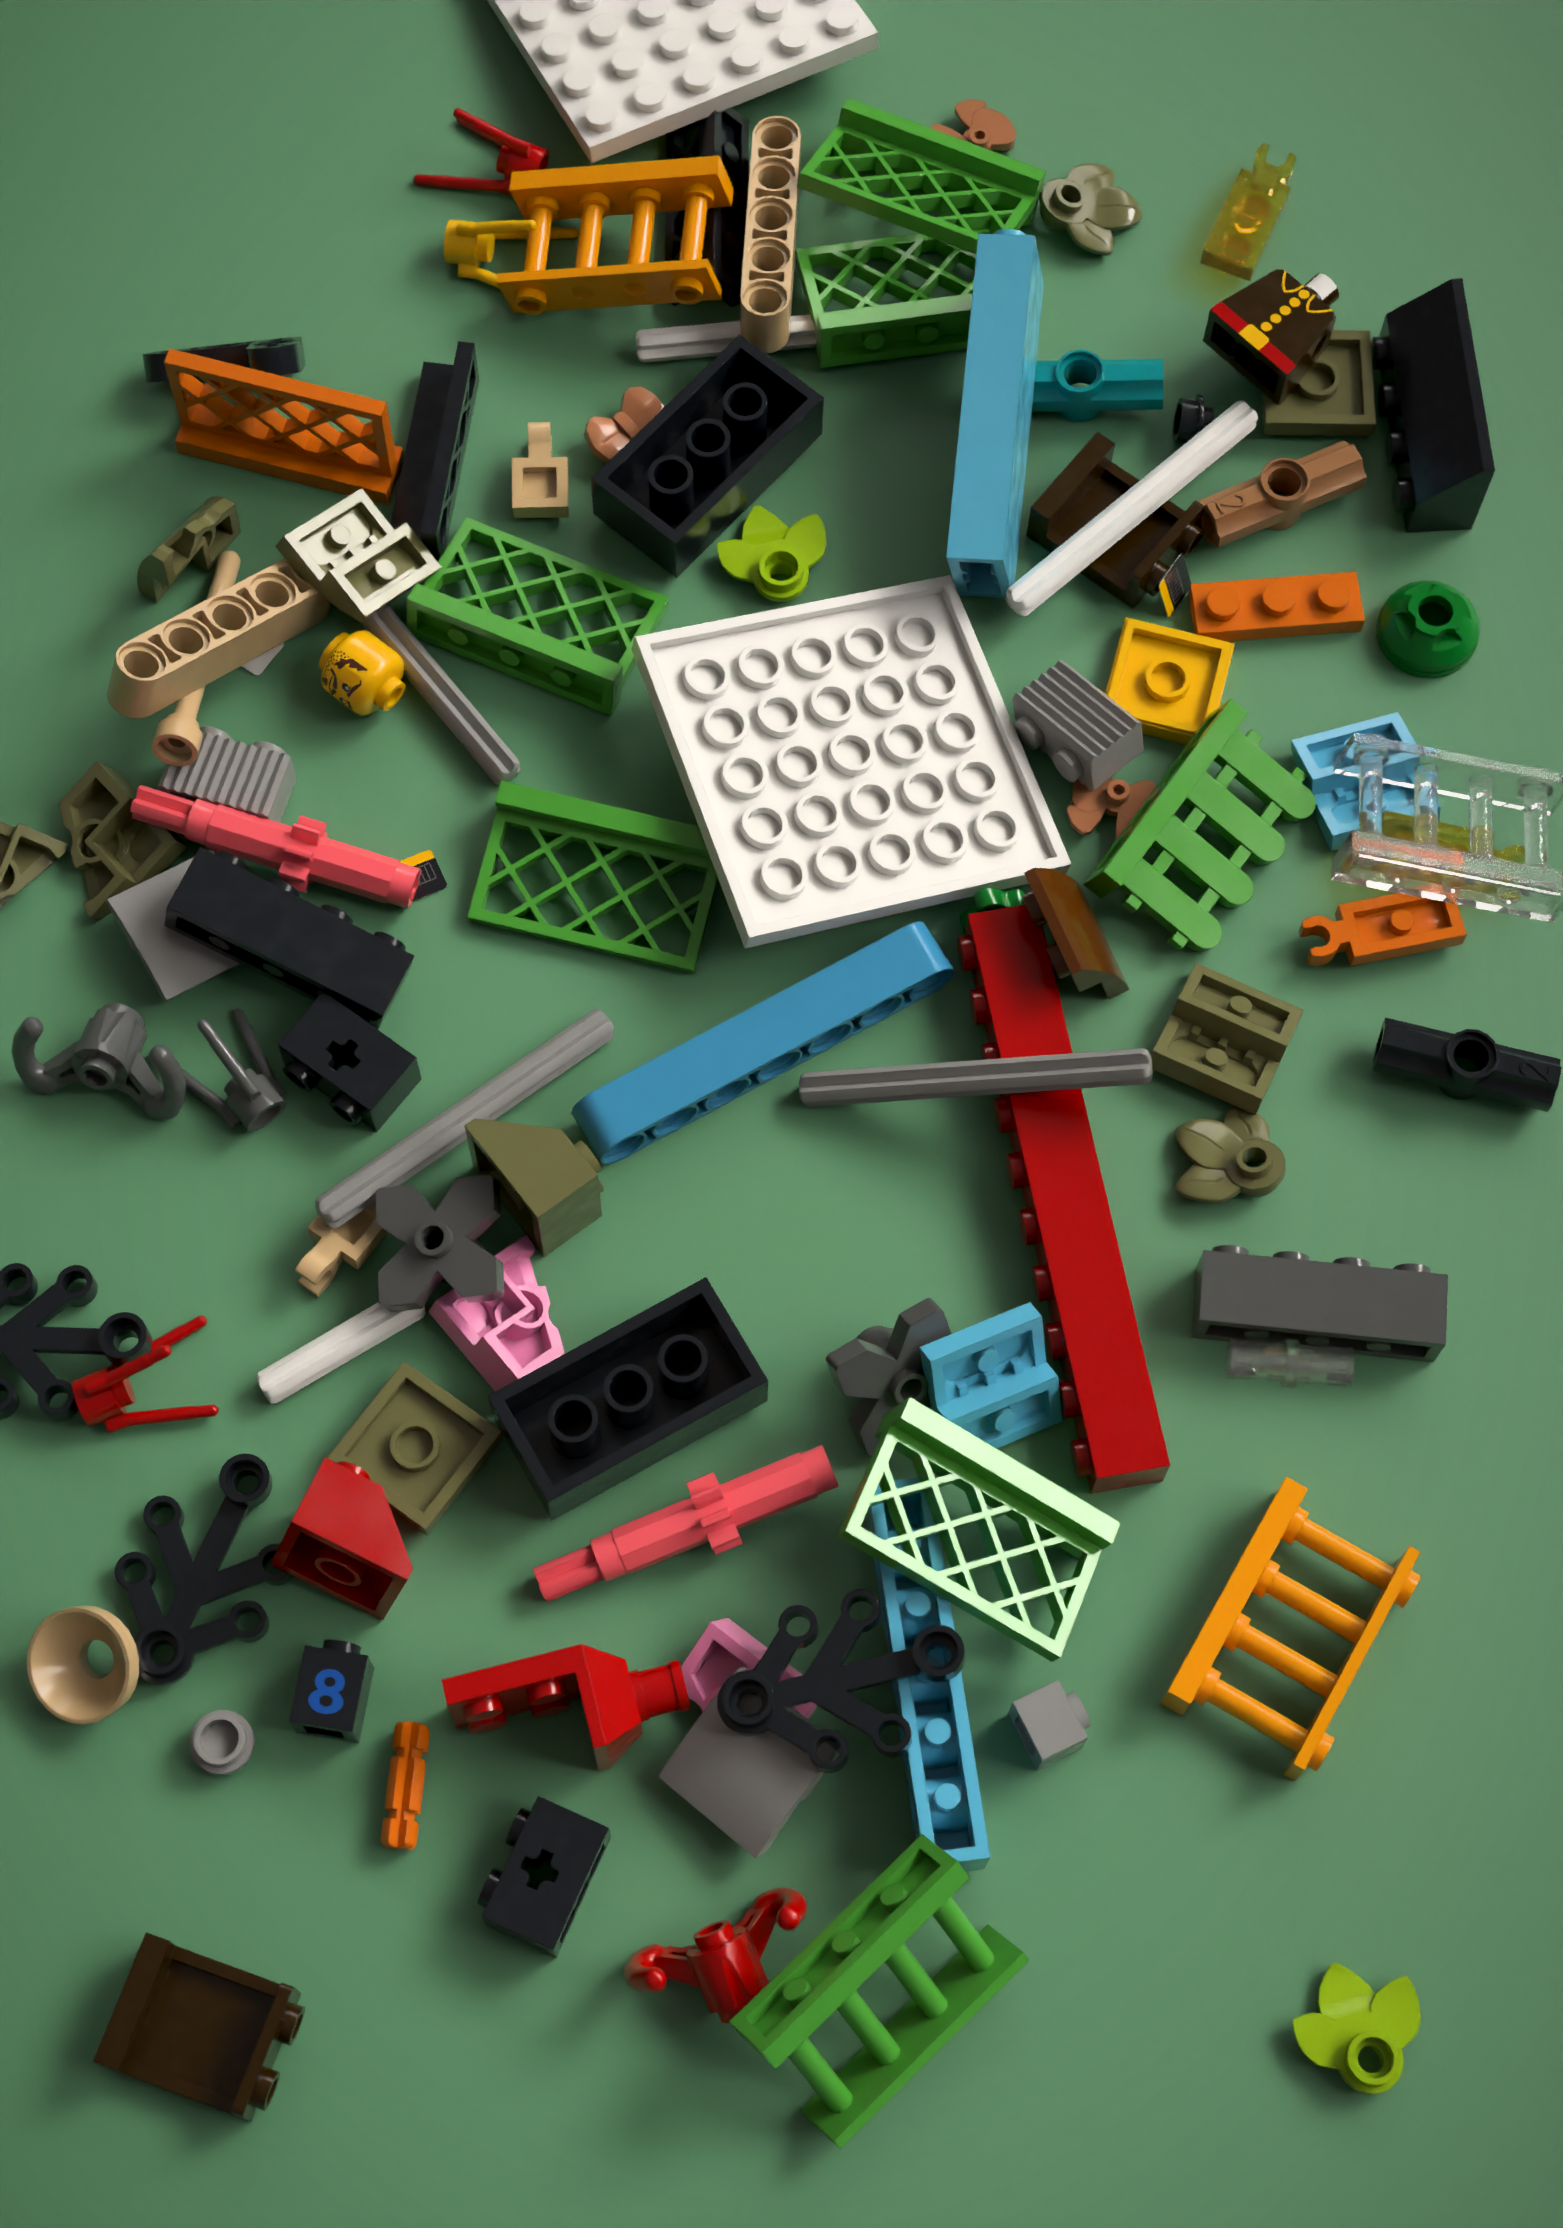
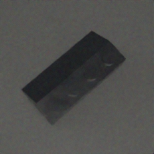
(1434, 411)

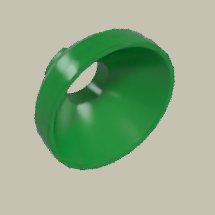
(1425, 648)

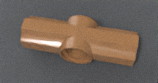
(1306, 481)

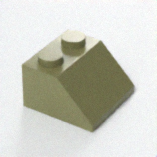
(541, 1176)

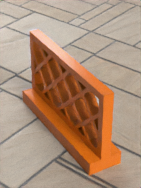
(267, 443)

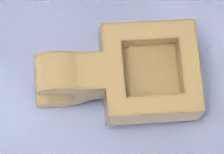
(540, 480)
(348, 1242)

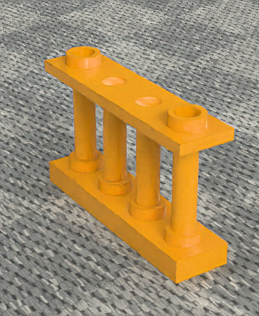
(610, 191)
(1231, 1628)

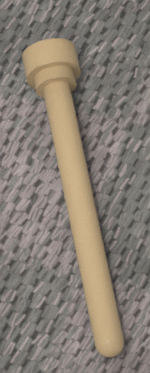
(178, 735)

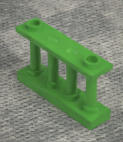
(845, 1956)

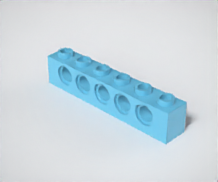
(941, 1755)

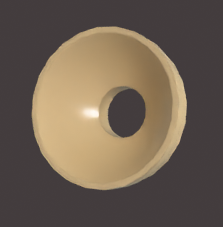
(61, 1668)

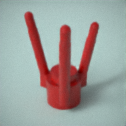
(513, 157)
(108, 1390)

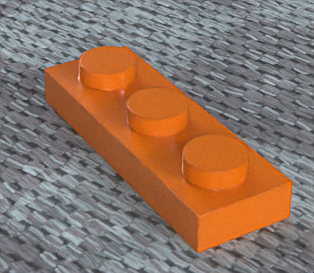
(1277, 607)

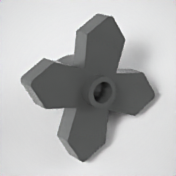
(439, 1243)
(886, 1367)

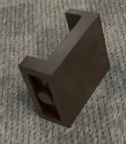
(1140, 557)
(200, 2028)

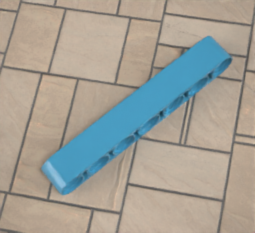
(762, 1043)

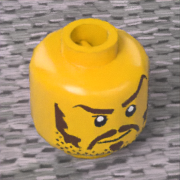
(362, 672)

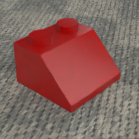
(346, 1540)

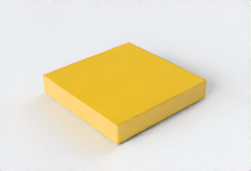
(1168, 678)

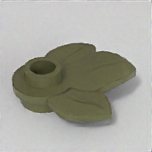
(1089, 207)
(1222, 1156)

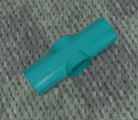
(1112, 385)

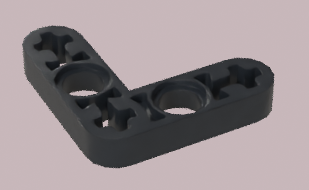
(272, 356)

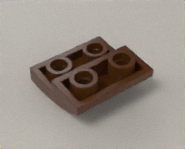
(1079, 943)

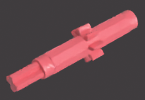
(298, 851)
(709, 1515)

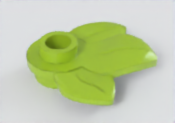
(774, 549)
(1357, 2019)

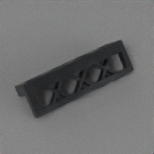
(724, 136)
(437, 448)

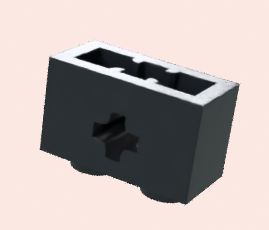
(335, 1035)
(546, 1914)

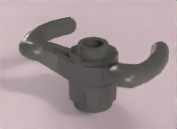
(105, 1060)

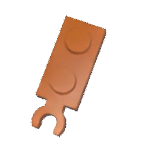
(1384, 929)

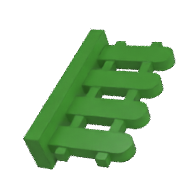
(1178, 842)

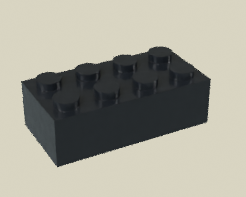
(707, 455)
(629, 1398)

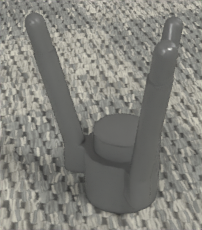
(251, 1097)

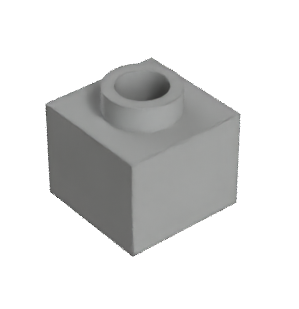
(1050, 1724)

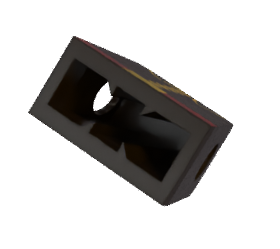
(1274, 330)

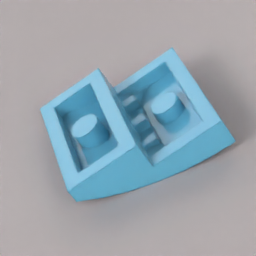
(1339, 794)
(994, 1377)

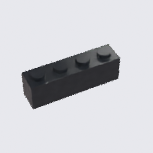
(286, 936)

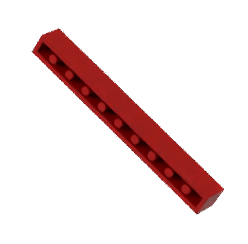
(1065, 1211)

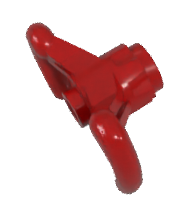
(724, 1958)

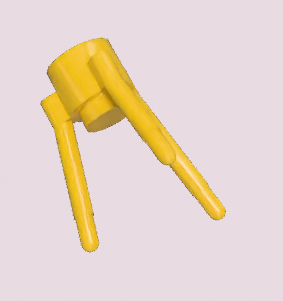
(474, 242)

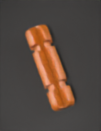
(405, 1786)

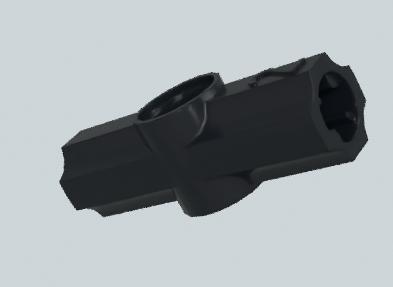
(1502, 1071)

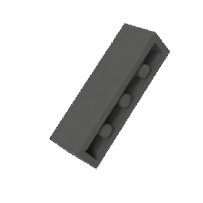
(1320, 1303)

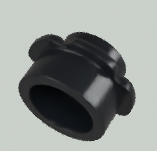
(1190, 418)

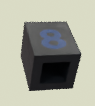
(332, 1691)

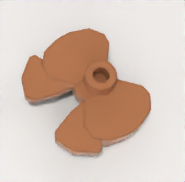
(983, 125)
(610, 435)
(1112, 797)

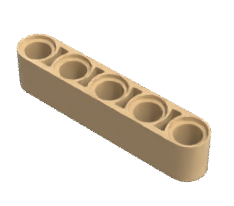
(770, 233)
(212, 639)

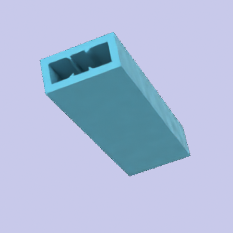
(995, 414)

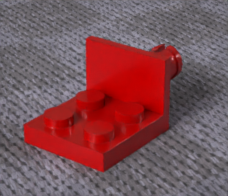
(611, 1695)

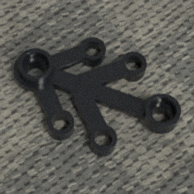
(24, 1336)
(199, 1580)
(829, 1682)

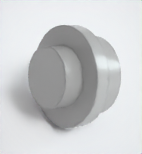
(222, 1742)

